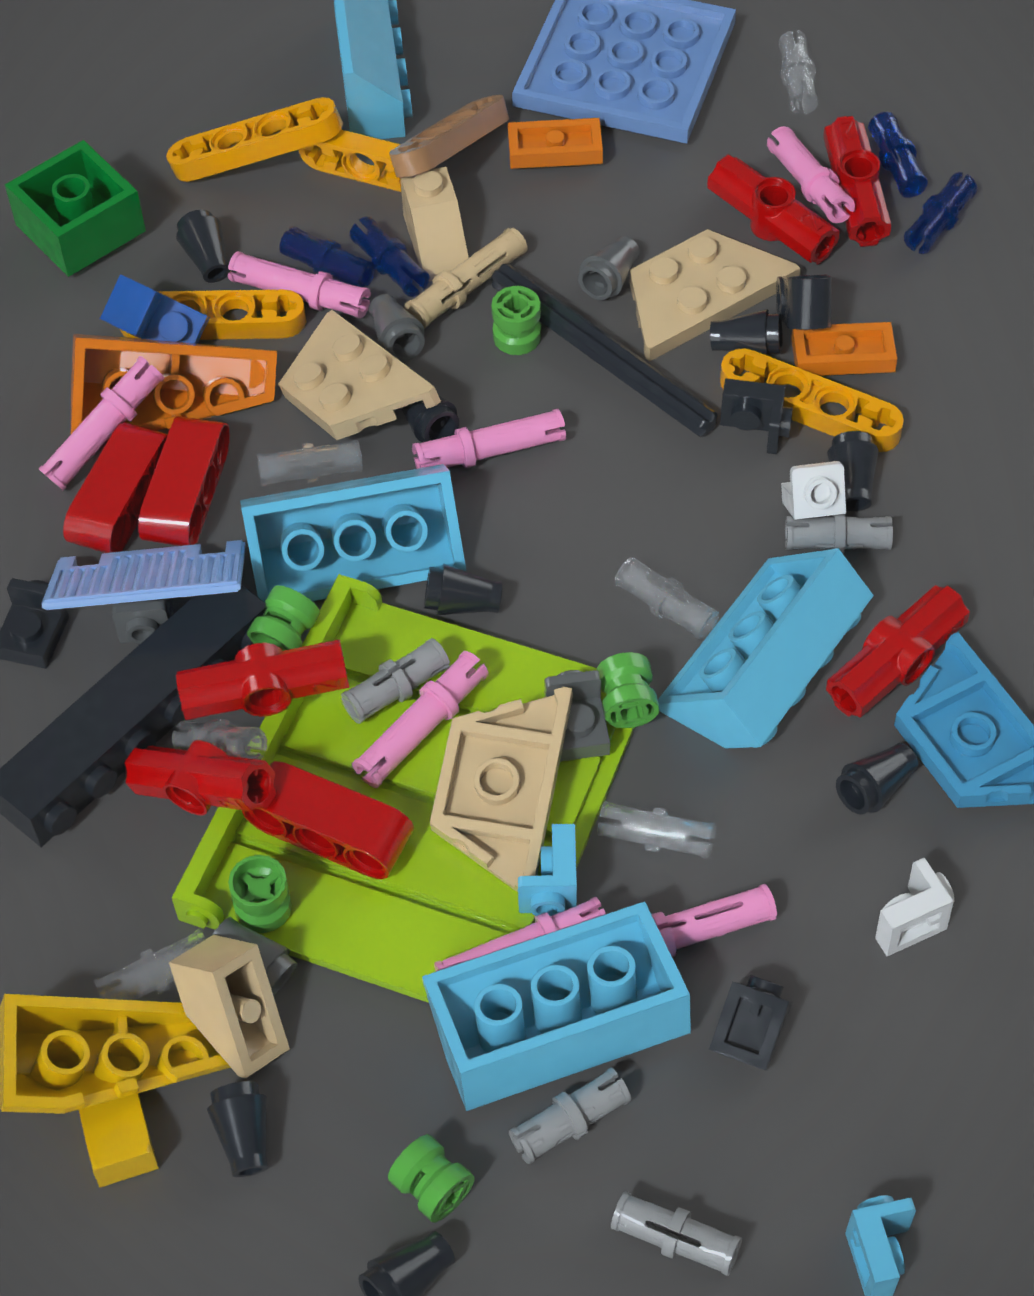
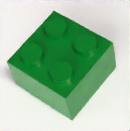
(75, 207)

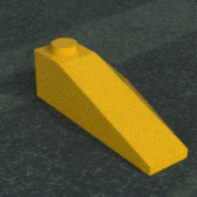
(94, 1050)

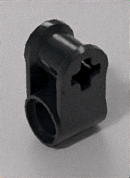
(805, 301)

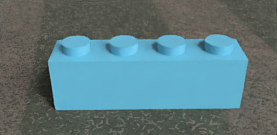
(371, 69)
(363, 528)
(767, 648)
(557, 1005)

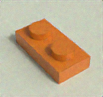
(555, 143)
(845, 349)

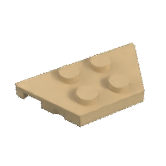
(698, 284)
(350, 380)
(502, 783)

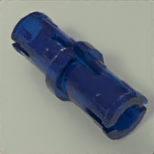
(905, 170)
(940, 213)
(389, 256)
(326, 257)

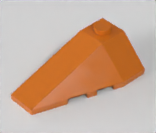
(196, 384)

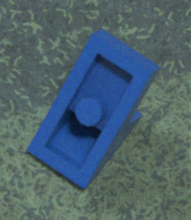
(152, 314)

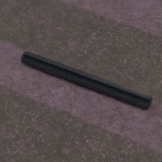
(613, 356)

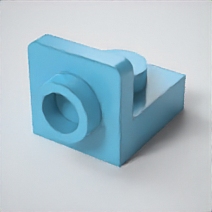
(557, 885)
(874, 1254)

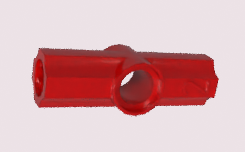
(859, 178)
(773, 209)
(897, 651)
(262, 679)
(200, 778)

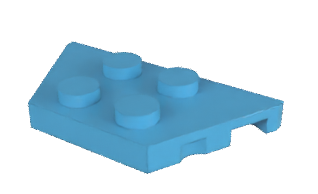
(969, 731)

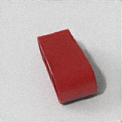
(184, 481)
(114, 490)
(333, 822)

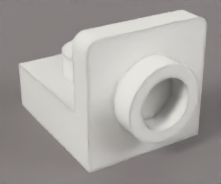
(815, 490)
(918, 913)

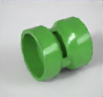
(516, 320)
(284, 619)
(628, 695)
(260, 880)
(431, 1178)

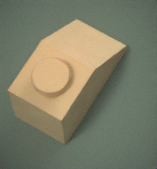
(434, 221)
(231, 1002)

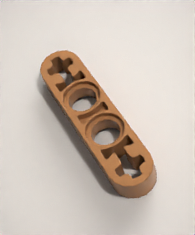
(449, 136)

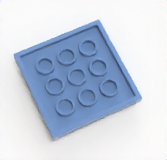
(626, 63)

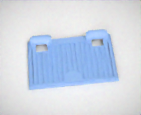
(145, 576)

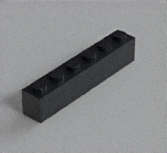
(125, 710)

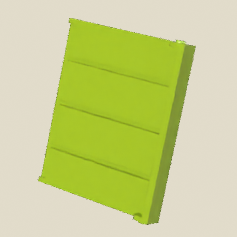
(435, 894)

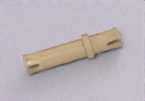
(452, 287)

